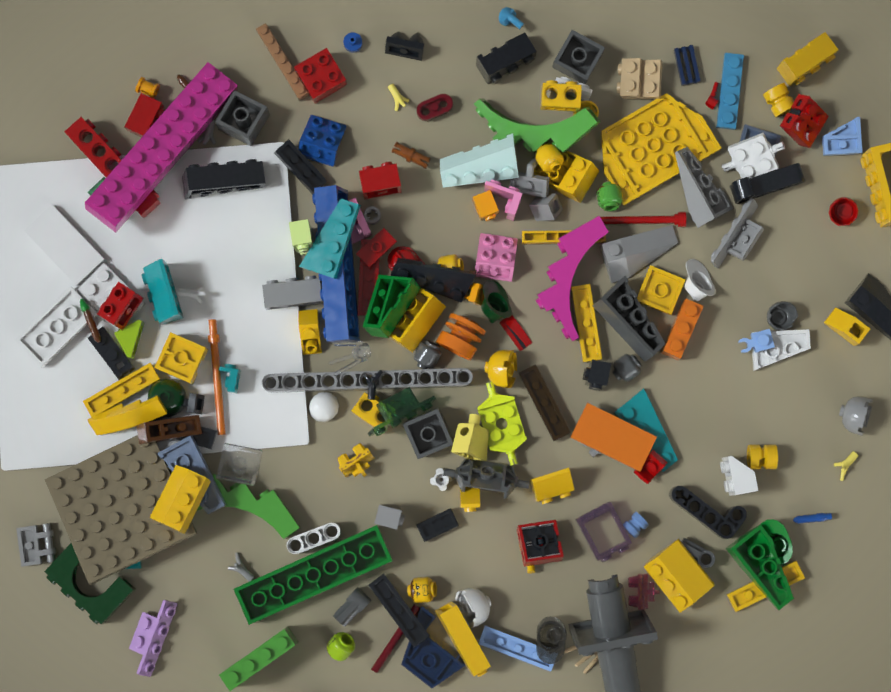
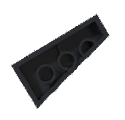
(223, 178)

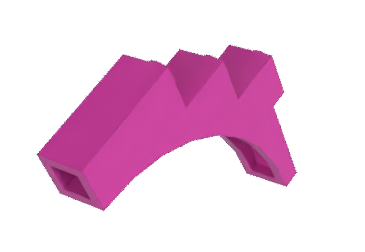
(557, 296)

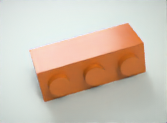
(682, 329)

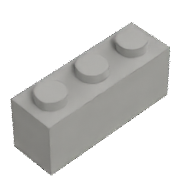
(292, 293)

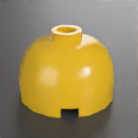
(501, 368)

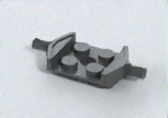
(501, 477)

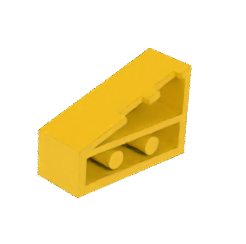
(807, 59)

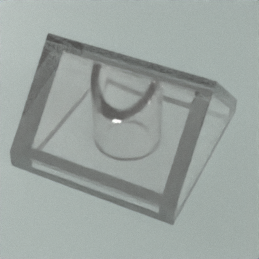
(239, 464)

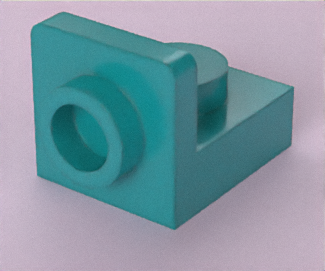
(231, 381)

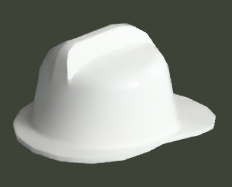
(698, 281)

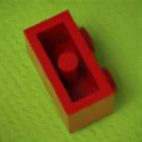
(144, 115)
(120, 305)

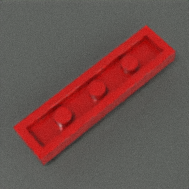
(367, 283)

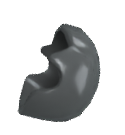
(782, 315)

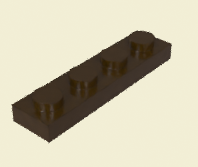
(544, 402)

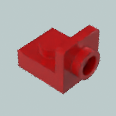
(651, 467)

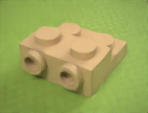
(640, 79)

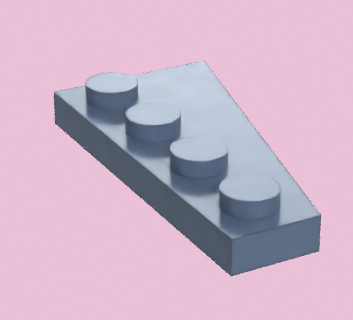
(188, 455)

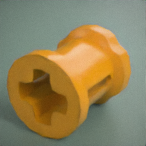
(147, 88)

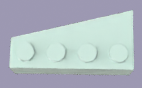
(481, 164)

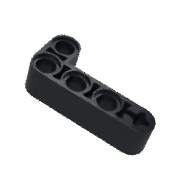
(766, 183)
(704, 509)

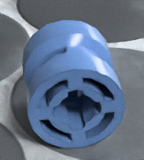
(633, 526)

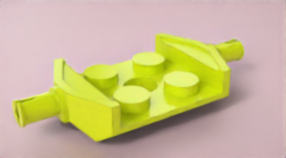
(503, 407)

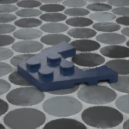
(429, 660)

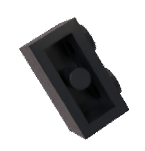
(597, 374)

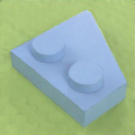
(844, 140)

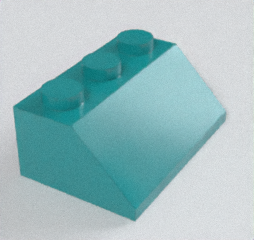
(162, 292)

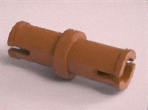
(411, 155)

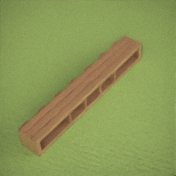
(282, 61)

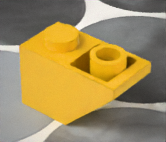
(847, 326)
(309, 331)
(470, 499)

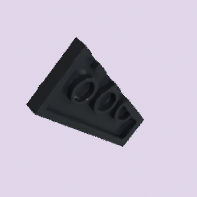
(444, 281)

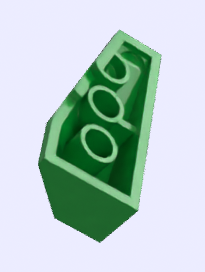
(759, 560)

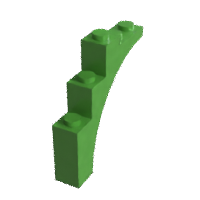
(564, 133)
(268, 507)

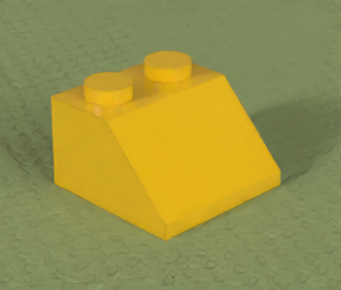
(552, 485)

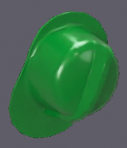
(781, 539)

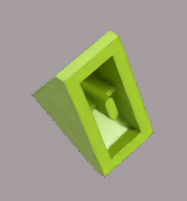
(130, 337)

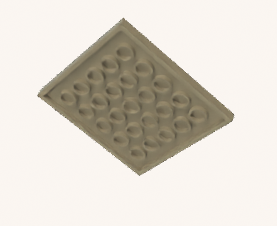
(109, 506)

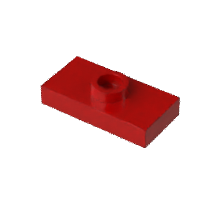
(376, 247)

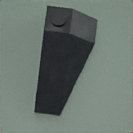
(873, 304)

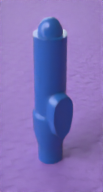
(819, 517)

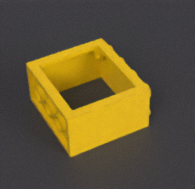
(877, 182)

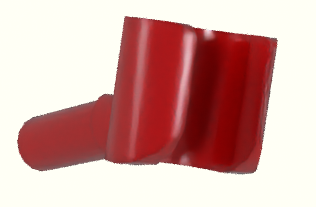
(711, 101)

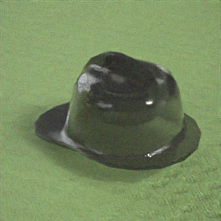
(551, 640)

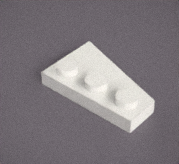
(786, 344)

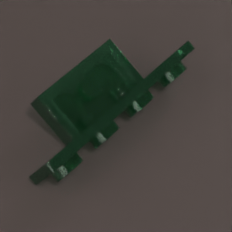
(399, 407)

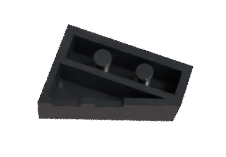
(506, 58)

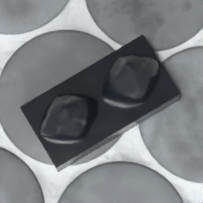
(409, 48)

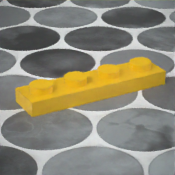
(586, 323)
(121, 390)
(751, 593)

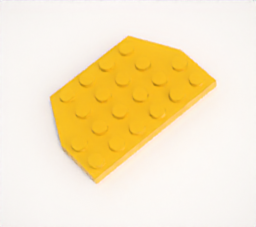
(643, 145)

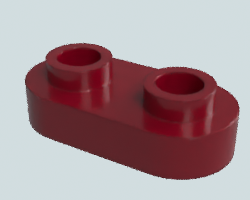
(434, 107)

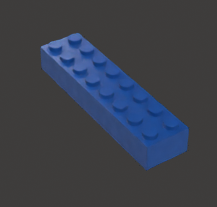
(339, 293)

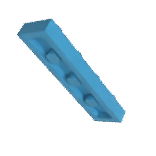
(730, 91)

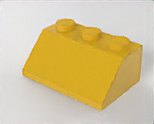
(417, 320)
(180, 499)
(679, 575)

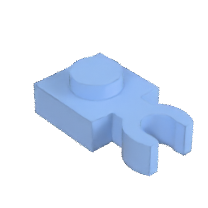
(759, 340)

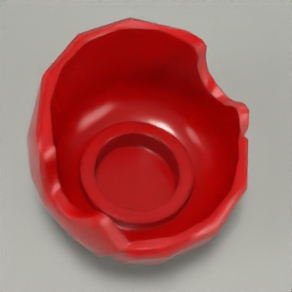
(843, 211)

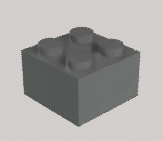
(578, 57)
(242, 118)
(428, 433)

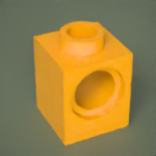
(485, 206)

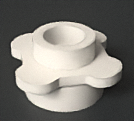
(441, 484)

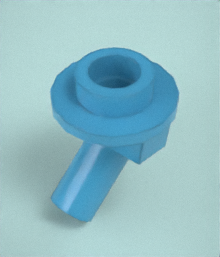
(508, 16)

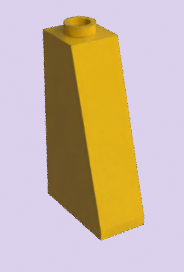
(463, 639)

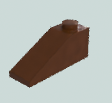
(168, 429)

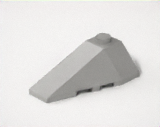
(702, 196)

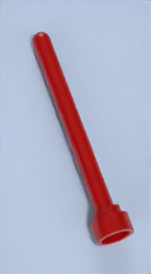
(678, 219)

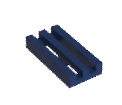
(694, 65)

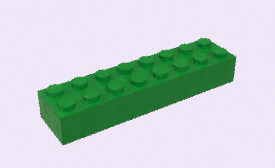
(313, 574)

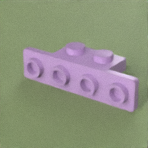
(151, 636)

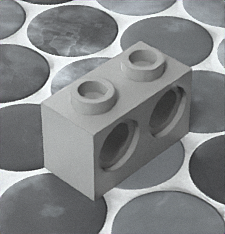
(389, 517)

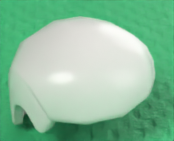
(323, 406)

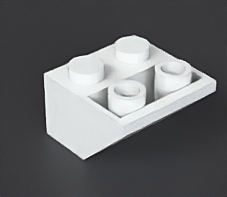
(738, 476)

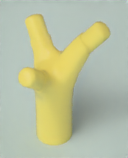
(398, 98)
(846, 464)

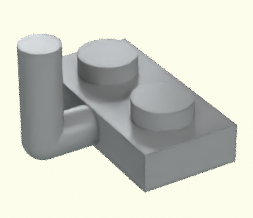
(530, 183)

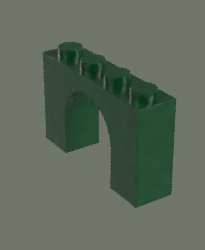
(101, 607)

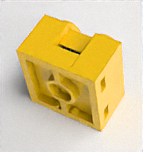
(181, 358)

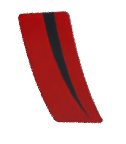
(515, 332)

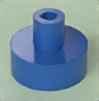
(353, 46)

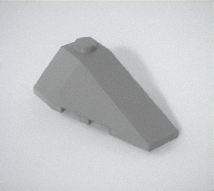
(634, 252)

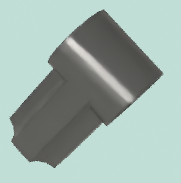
(697, 551)
(355, 603)

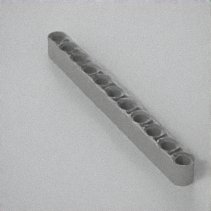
(358, 384)

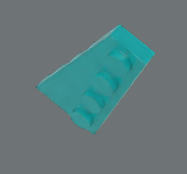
(331, 243)
(641, 414)

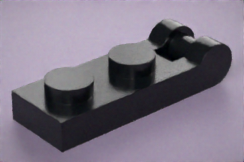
(112, 353)

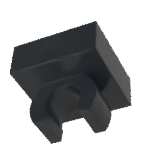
(194, 403)

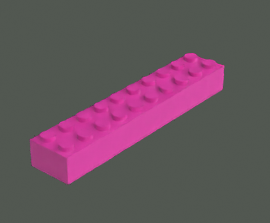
(160, 147)

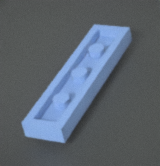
(512, 647)

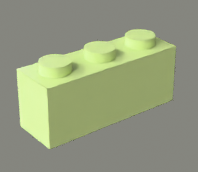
(301, 236)

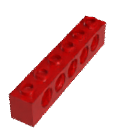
(79, 131)

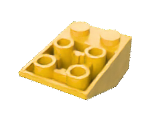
(573, 177)

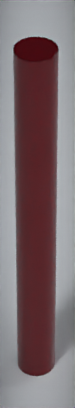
(391, 645)

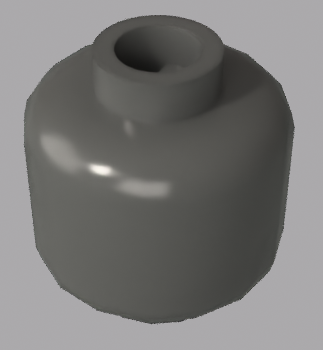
(427, 354)
(627, 367)

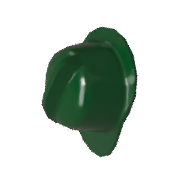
(495, 301)

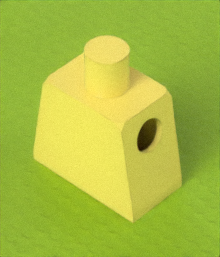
(471, 439)

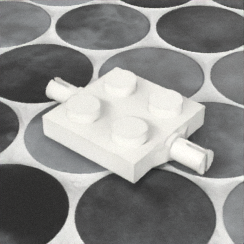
(753, 156)

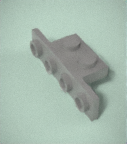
(740, 237)

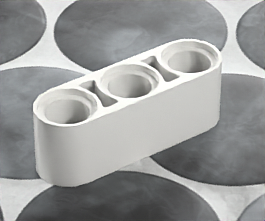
(304, 538)

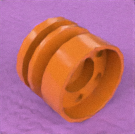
(460, 337)

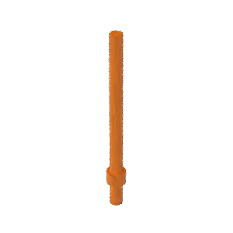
(214, 339)

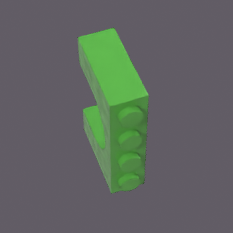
(258, 658)

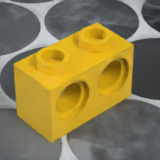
(561, 102)
(368, 416)

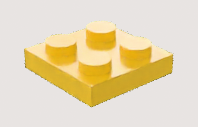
(660, 290)

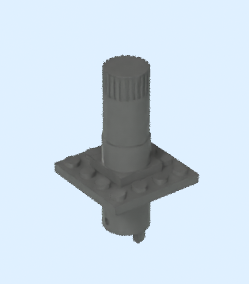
(613, 634)

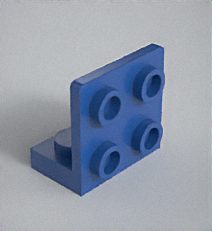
(321, 140)

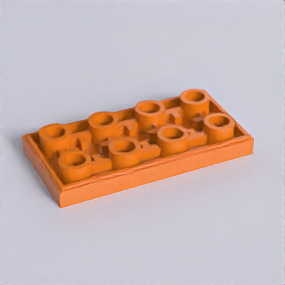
(613, 437)

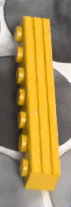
(547, 237)

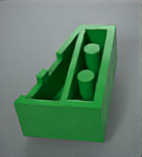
(389, 303)

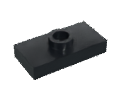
(437, 524)

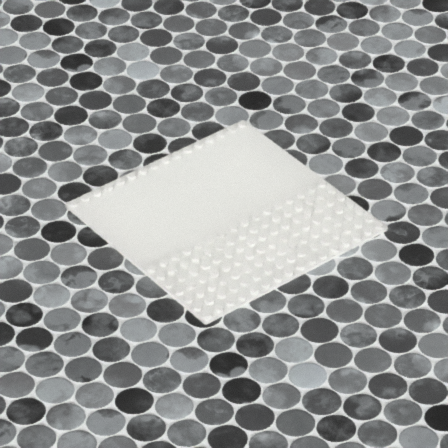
(211, 241)

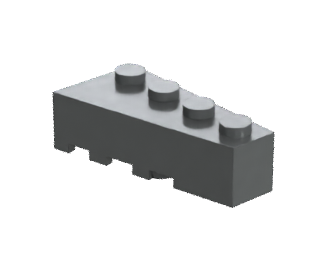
(629, 319)

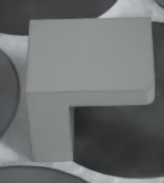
(546, 208)

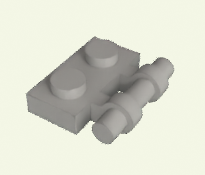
(30, 546)

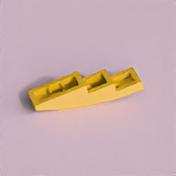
(127, 416)

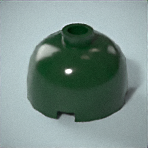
(171, 395)

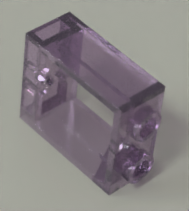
(621, 547)

